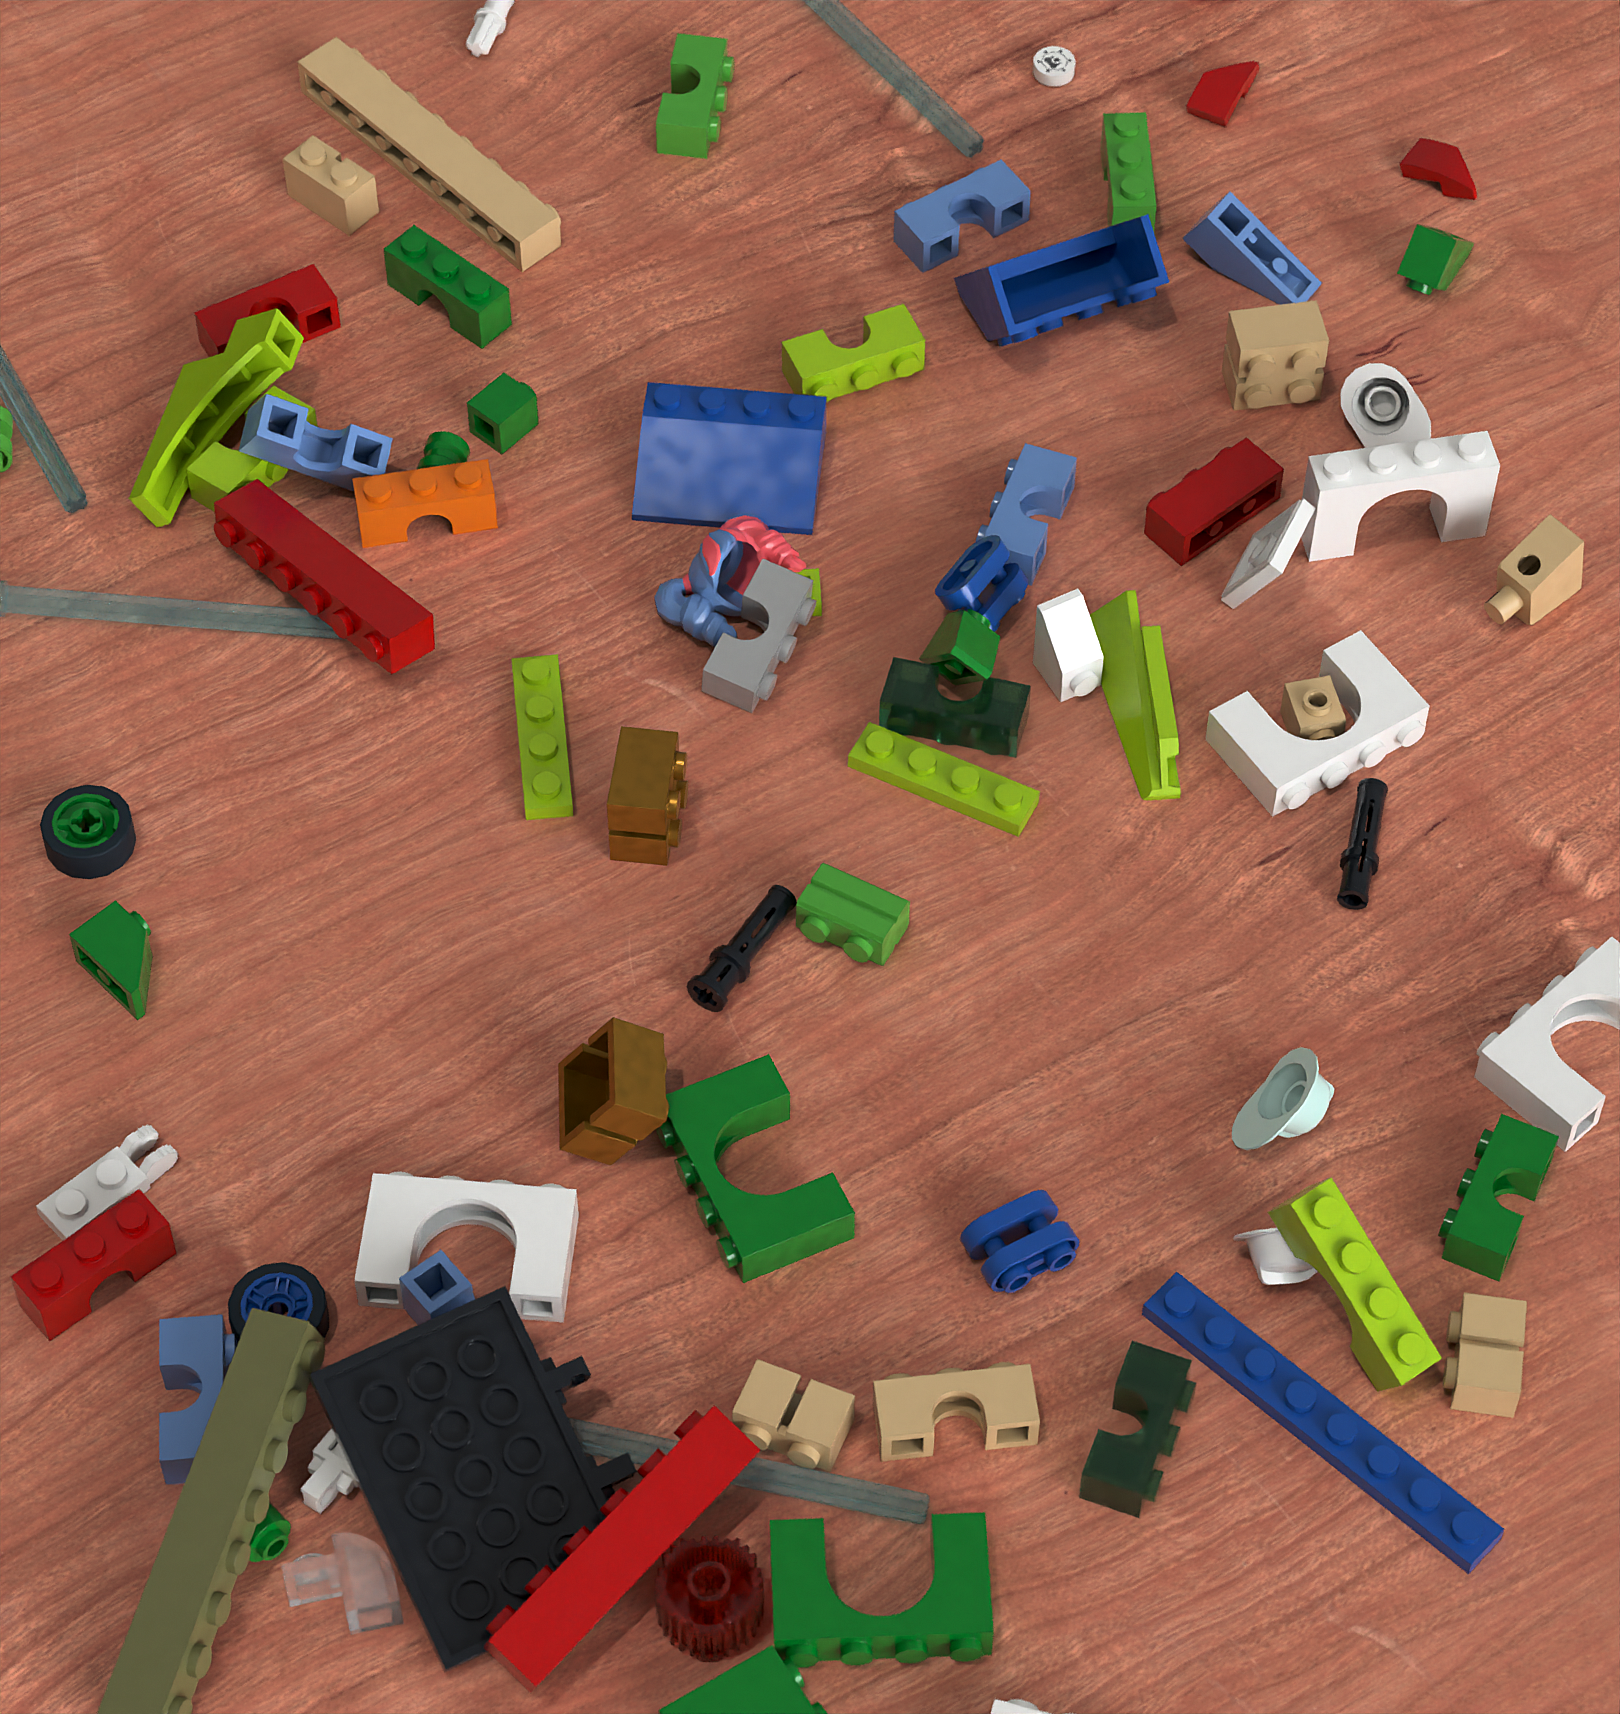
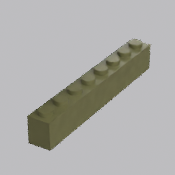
(216, 1517)

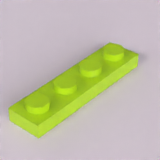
(542, 737)
(943, 779)

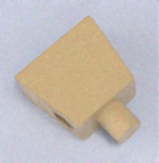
(1538, 574)

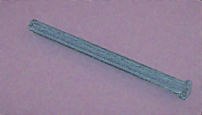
(899, 75)
(39, 438)
(162, 611)
(769, 1475)

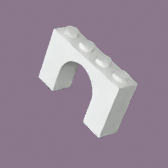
(1347, 483)
(1289, 769)
(1523, 1064)
(412, 1210)

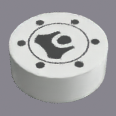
(1054, 66)

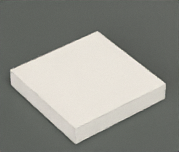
(1267, 553)

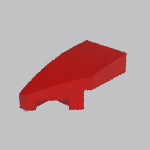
(1221, 90)
(1439, 163)

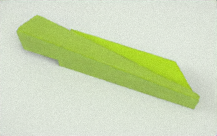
(1139, 695)

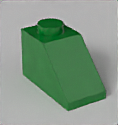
(1433, 258)
(963, 648)
(117, 955)

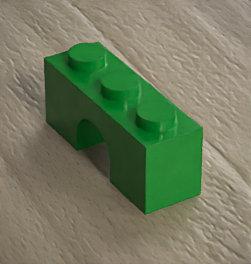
(474, 300)
(1511, 1162)

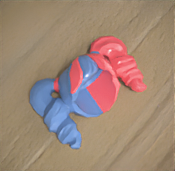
(721, 577)

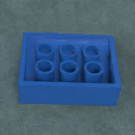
(729, 456)

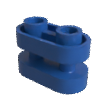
(983, 581)
(1020, 1241)

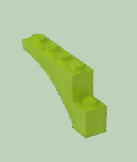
(207, 403)

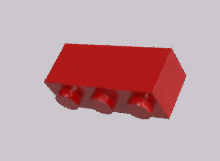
(1213, 501)

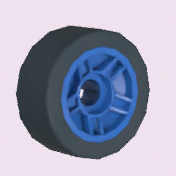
(277, 1290)

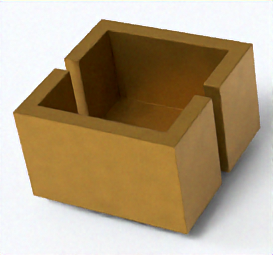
(646, 796)
(612, 1091)

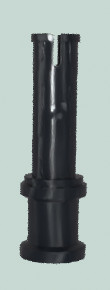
(733, 960)

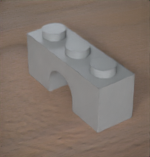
(744, 669)

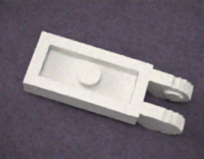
(106, 1182)

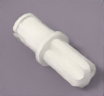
(488, 24)

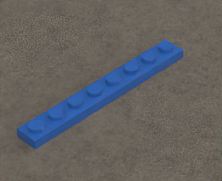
(1323, 1422)

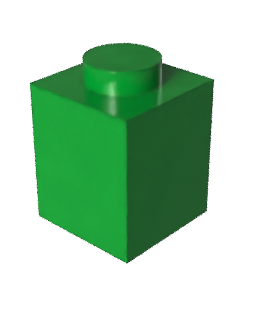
(503, 413)

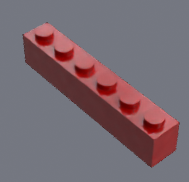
(324, 576)
(621, 1548)

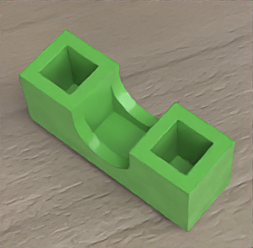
(689, 117)
(1127, 167)

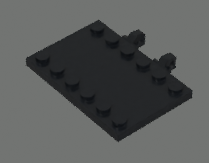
(467, 1463)

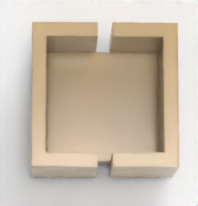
(1275, 355)

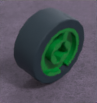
(90, 853)

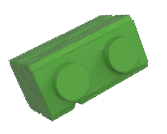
(852, 915)

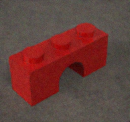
(299, 295)
(60, 1282)

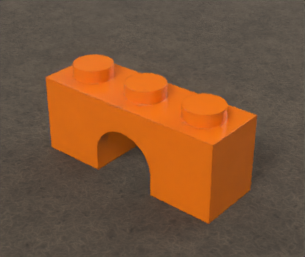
(394, 500)

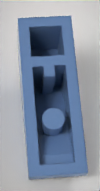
(1249, 253)

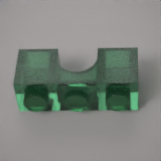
(986, 722)
(1124, 1467)

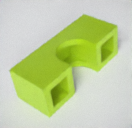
(889, 351)
(225, 470)

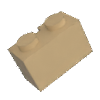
(331, 187)
(1487, 1356)
(803, 1426)

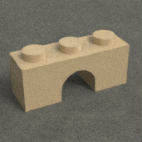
(995, 1398)

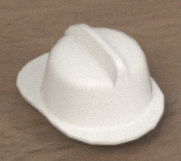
(1383, 406)
(1274, 1258)

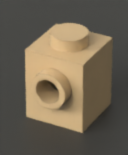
(1312, 709)

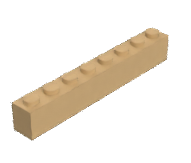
(430, 154)

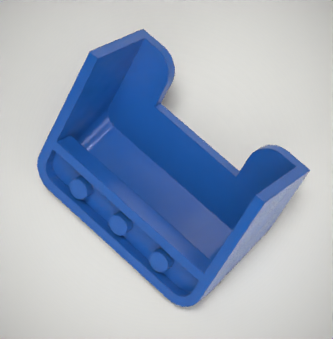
(1064, 280)

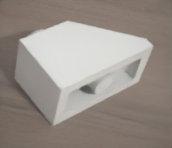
(1067, 646)

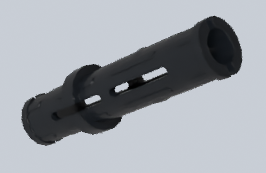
(1356, 881)

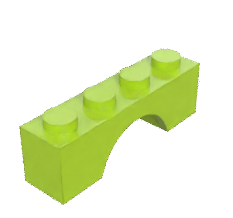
(1383, 1325)

